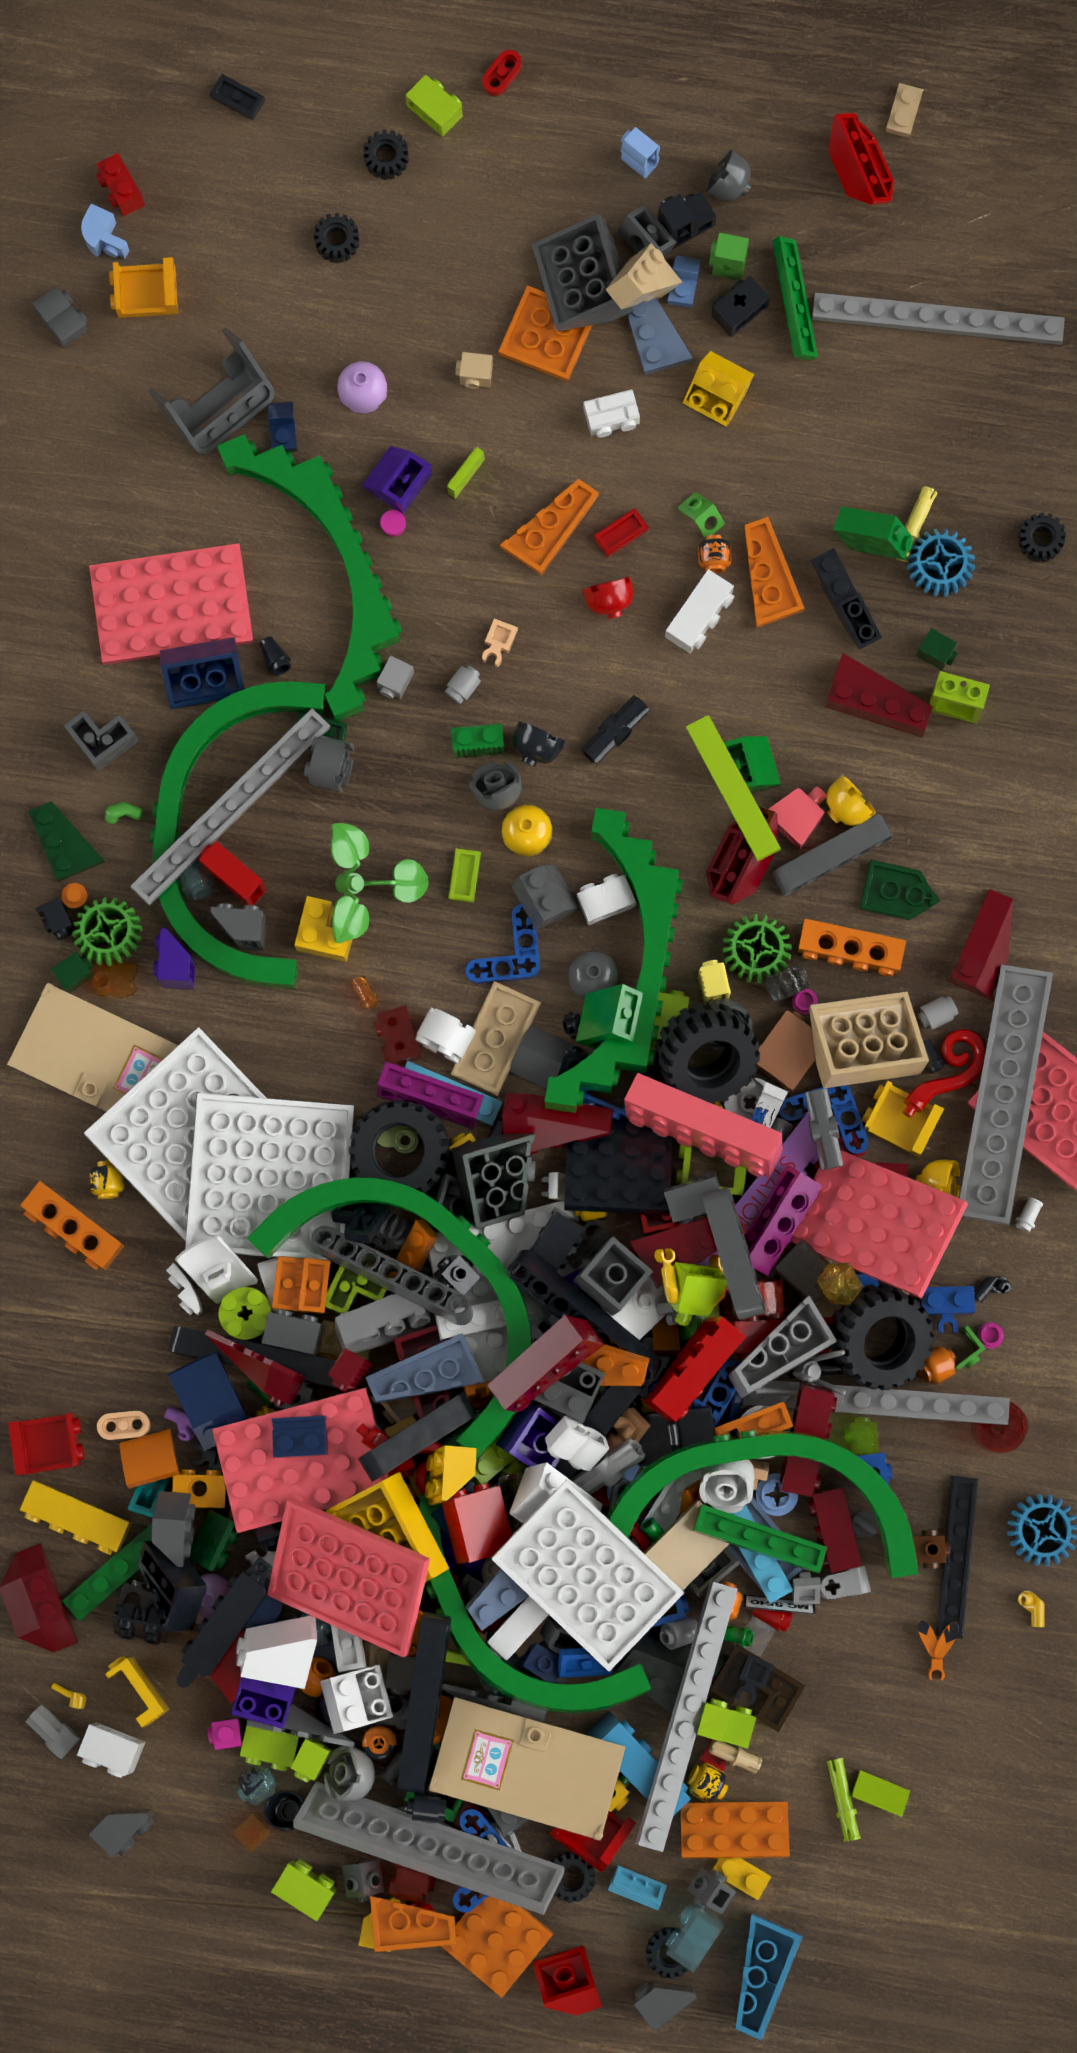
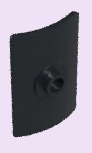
(667, 1436)

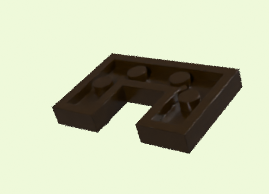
(781, 1689)

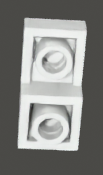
(189, 1297)

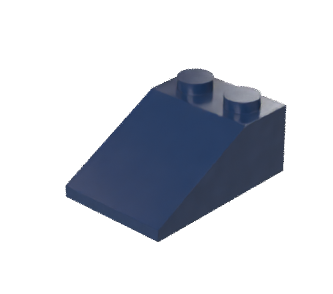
(207, 1397)

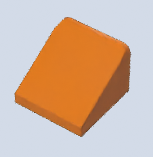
(690, 1495)

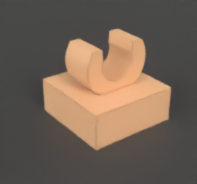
(761, 1471)

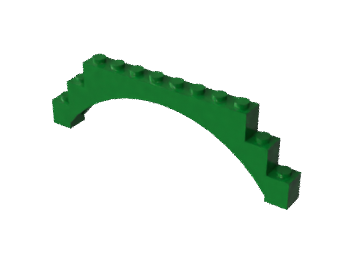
(313, 489)
(655, 896)

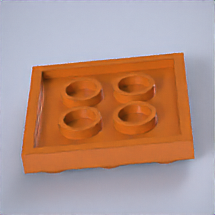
(537, 343)
(498, 1942)

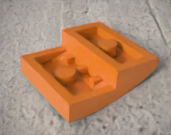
(301, 1284)
(149, 1458)

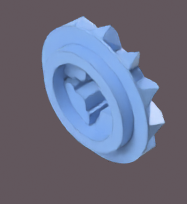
(768, 1503)

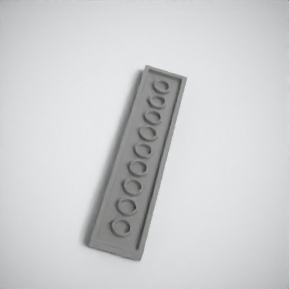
(1005, 1094)
(431, 1849)

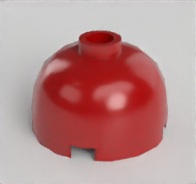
(609, 597)

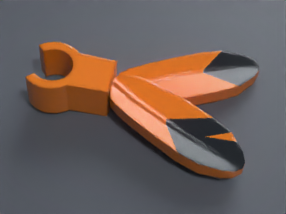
(939, 1648)

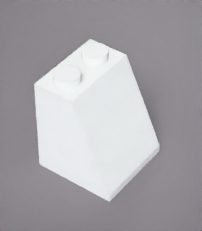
(278, 1651)

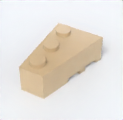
(643, 279)

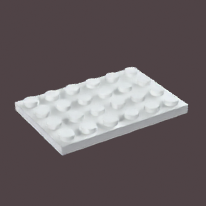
(587, 1575)

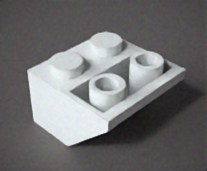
(356, 1699)

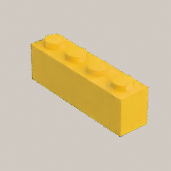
(75, 1516)

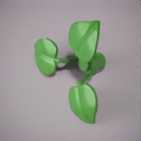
(347, 848)

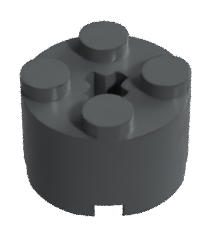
(329, 763)

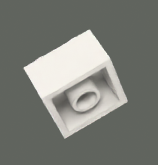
(110, 1749)

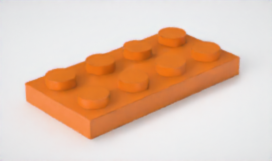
(734, 1830)

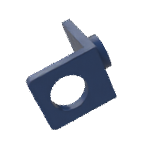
(540, 1662)

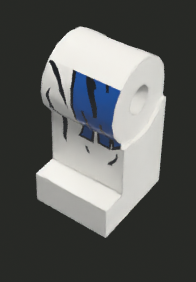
(768, 1105)

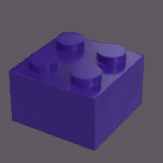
(526, 1437)

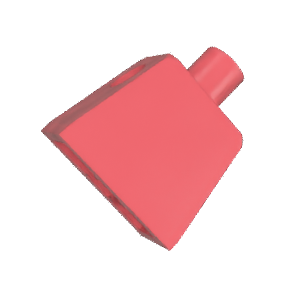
(799, 815)

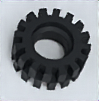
(386, 168)
(331, 224)
(1042, 522)
(588, 1878)
(653, 1957)

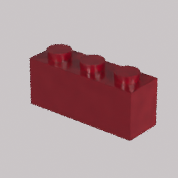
(835, 1530)

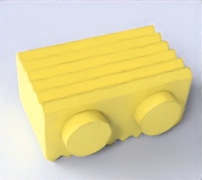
(713, 981)

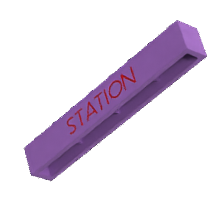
(797, 1153)

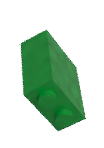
(873, 533)

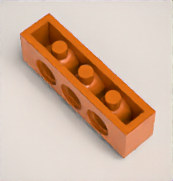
(865, 941)
(43, 1197)

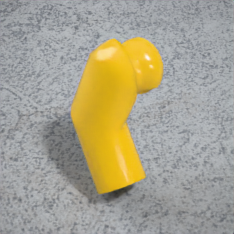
(1034, 1606)

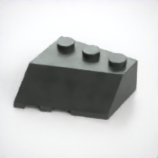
(493, 1177)
(662, 1667)

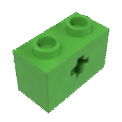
(729, 256)

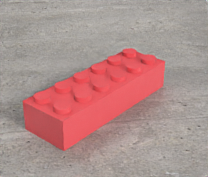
(703, 1126)

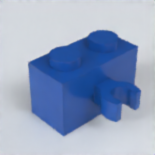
(948, 1302)

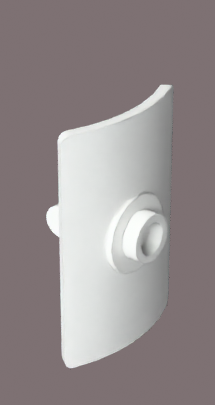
(215, 1268)
(640, 1311)

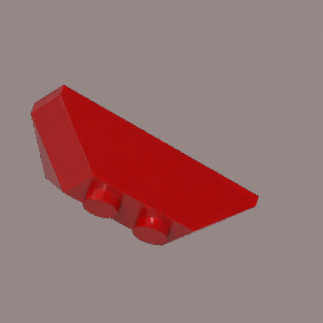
(859, 161)

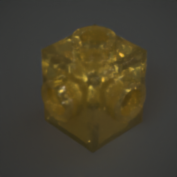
(840, 1283)

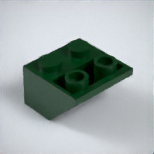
(214, 1541)

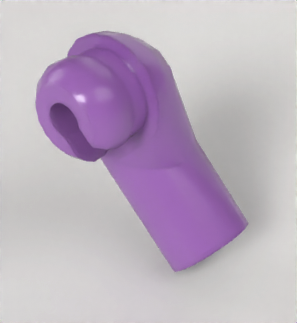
(184, 1427)

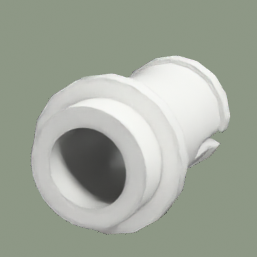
(1028, 1214)

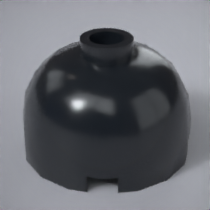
(536, 744)

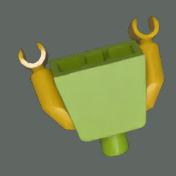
(691, 1287)

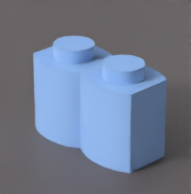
(639, 152)

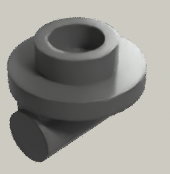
(865, 1524)

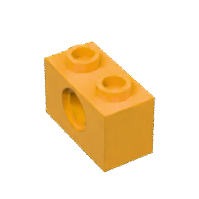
(216, 1489)

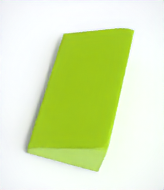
(880, 1793)

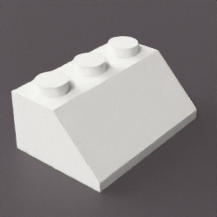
(536, 1487)

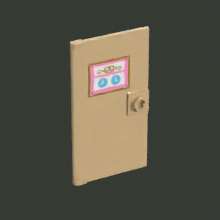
(86, 1049)
(527, 1768)

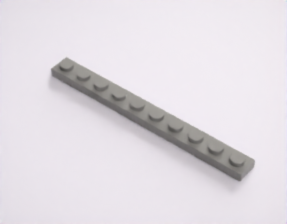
(938, 318)
(229, 807)
(900, 1403)
(686, 1716)

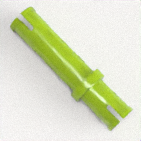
(846, 1812)

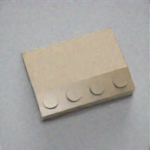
(867, 1040)

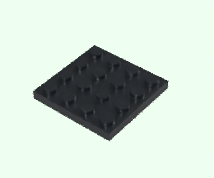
(619, 1171)

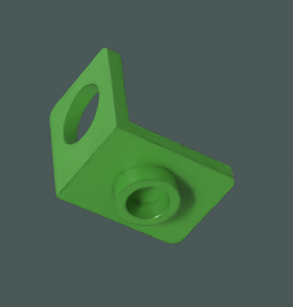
(699, 509)
(973, 1358)

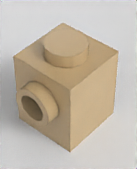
(475, 370)

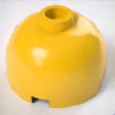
(847, 803)
(526, 830)
(941, 1176)

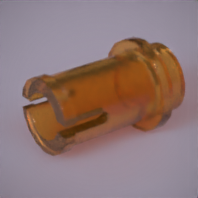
(365, 993)

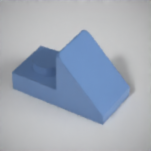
(687, 270)

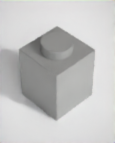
(395, 678)

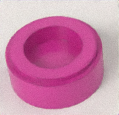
(393, 523)

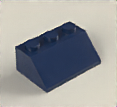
(201, 672)

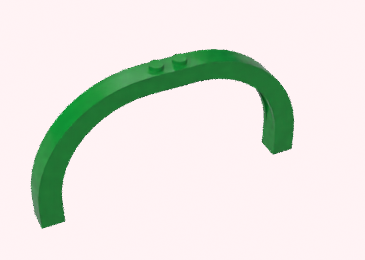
(239, 706)
(327, 1196)
(891, 1518)
(524, 1689)

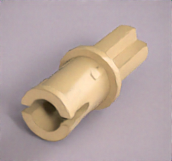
(735, 1756)

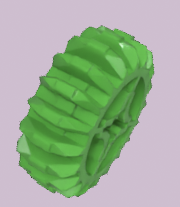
(116, 927)
(744, 945)

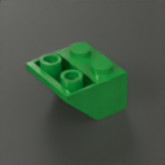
(754, 762)

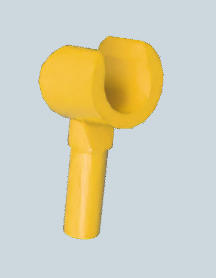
(77, 1699)

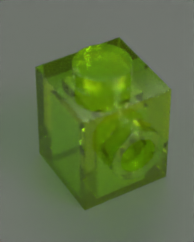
(862, 1436)

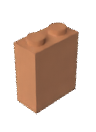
(788, 1051)

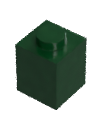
(937, 649)
(73, 971)

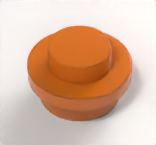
(74, 895)

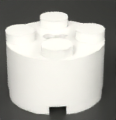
(445, 1034)
(727, 1485)

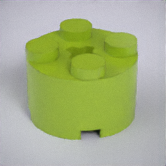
(234, 1305)

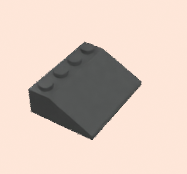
(577, 270)

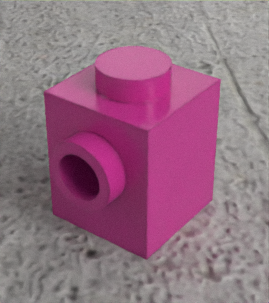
(226, 1733)

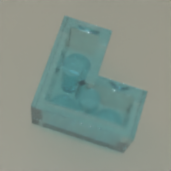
(695, 1937)

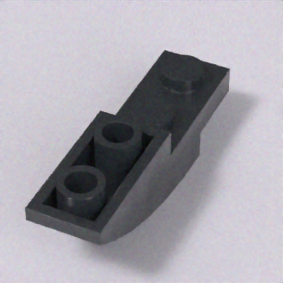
(845, 599)

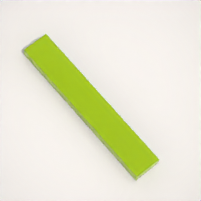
(733, 788)

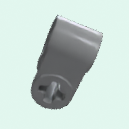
(848, 1582)

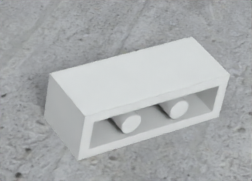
(700, 612)

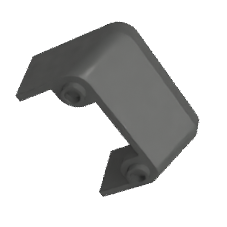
(223, 407)

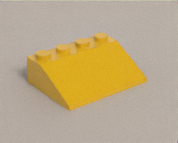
(394, 1515)

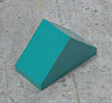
(146, 1497)

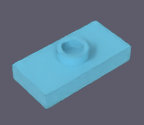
(637, 1887)

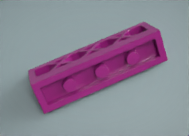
(436, 1095)

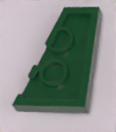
(63, 844)

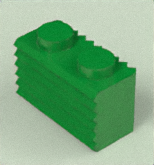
(477, 740)

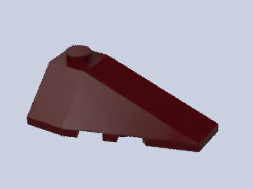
(986, 947)
(552, 1127)
(268, 1375)

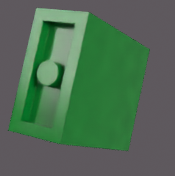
(609, 1015)

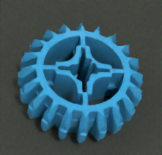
(960, 557)
(1022, 1518)

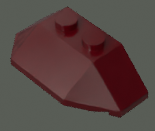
(734, 868)
(36, 1601)

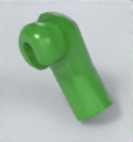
(121, 809)

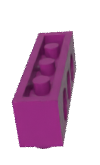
(776, 1207)

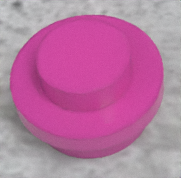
(803, 1000)
(990, 1335)

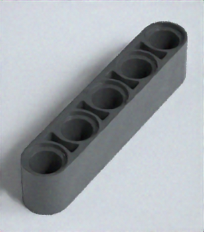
(832, 855)
(733, 1253)

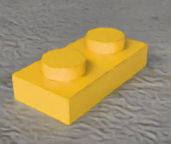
(743, 1876)

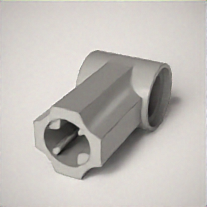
(58, 1735)

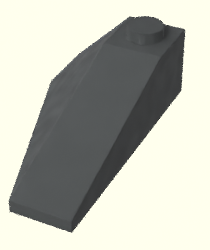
(494, 1701)
(306, 1725)

